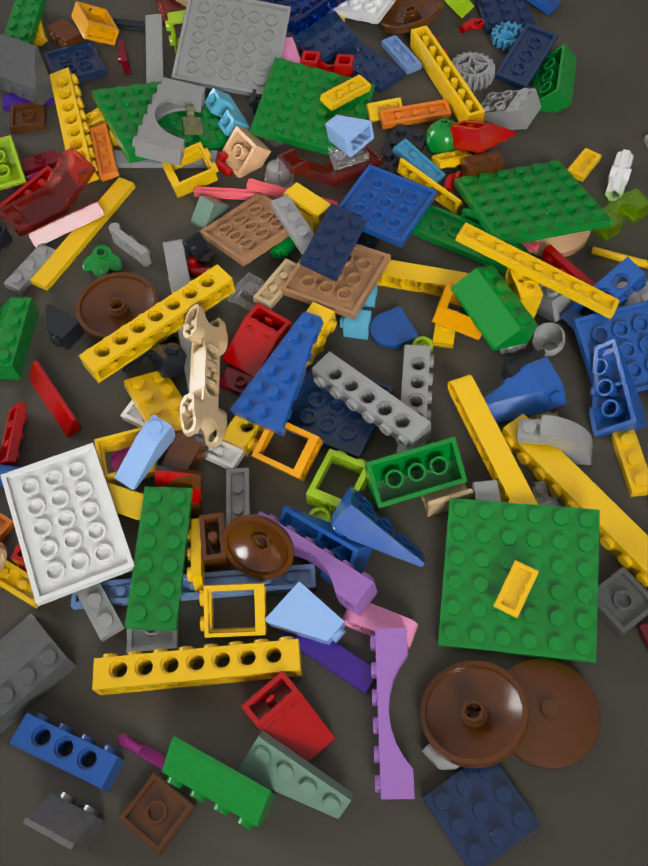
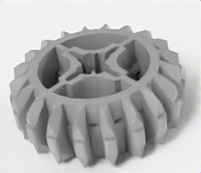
(475, 69)

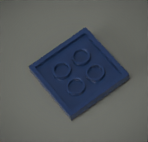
(499, 11)
(326, 36)
(80, 59)
(480, 814)

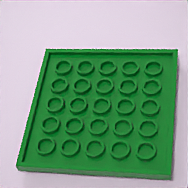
(293, 110)
(124, 112)
(531, 203)
(563, 601)

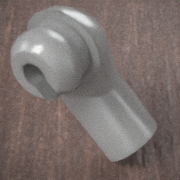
(437, 760)

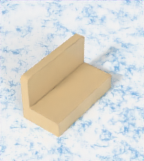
(438, 501)

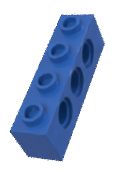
(625, 271)
(29, 738)

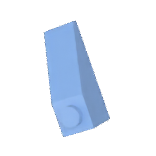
(145, 451)

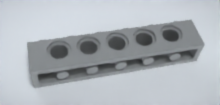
(417, 358)
(409, 437)

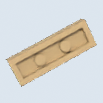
(270, 292)

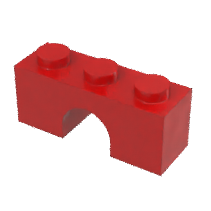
(343, 64)

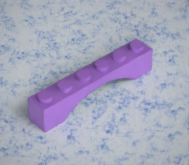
(351, 587)
(396, 774)

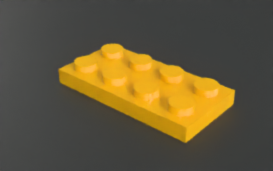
(157, 397)

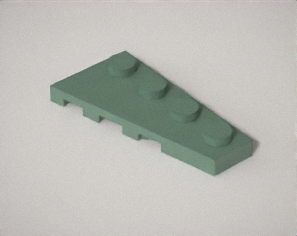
(291, 775)

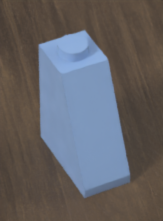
(349, 133)
(306, 616)

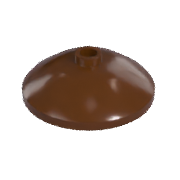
(258, 546)

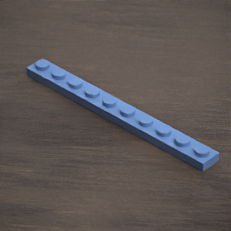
(119, 589)

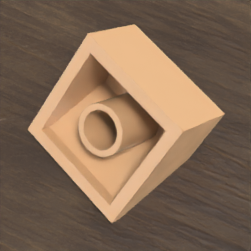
(245, 152)

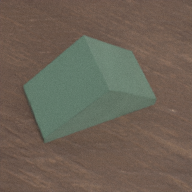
(207, 211)

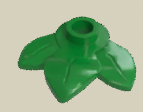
(102, 264)

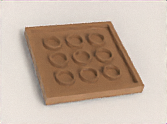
(246, 230)
(351, 289)

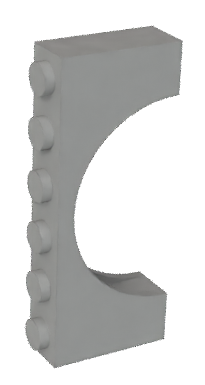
(152, 139)

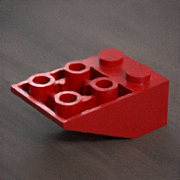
(478, 136)
(256, 339)
(288, 717)

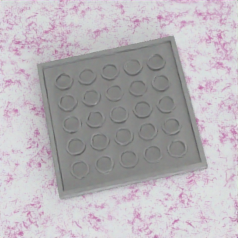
(230, 44)

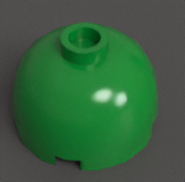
(439, 136)

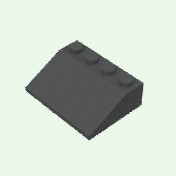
(23, 70)
(28, 668)

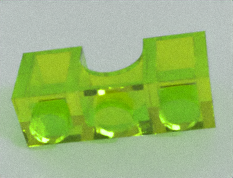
(630, 205)

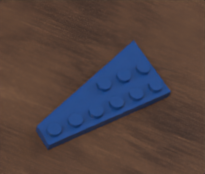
(277, 384)

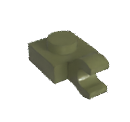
(191, 124)

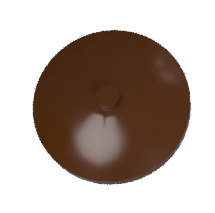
(410, 15)
(113, 302)
(474, 714)
(561, 714)

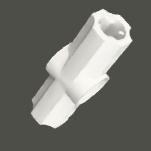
(619, 175)

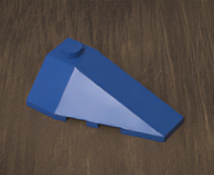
(527, 393)
(615, 398)
(361, 524)
(325, 537)

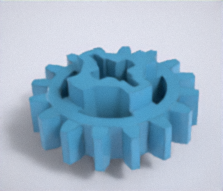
(505, 35)

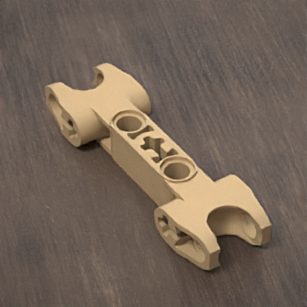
(201, 403)

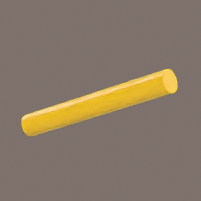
(618, 256)

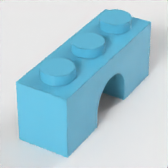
(224, 107)
(361, 325)

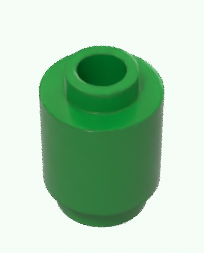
(283, 249)

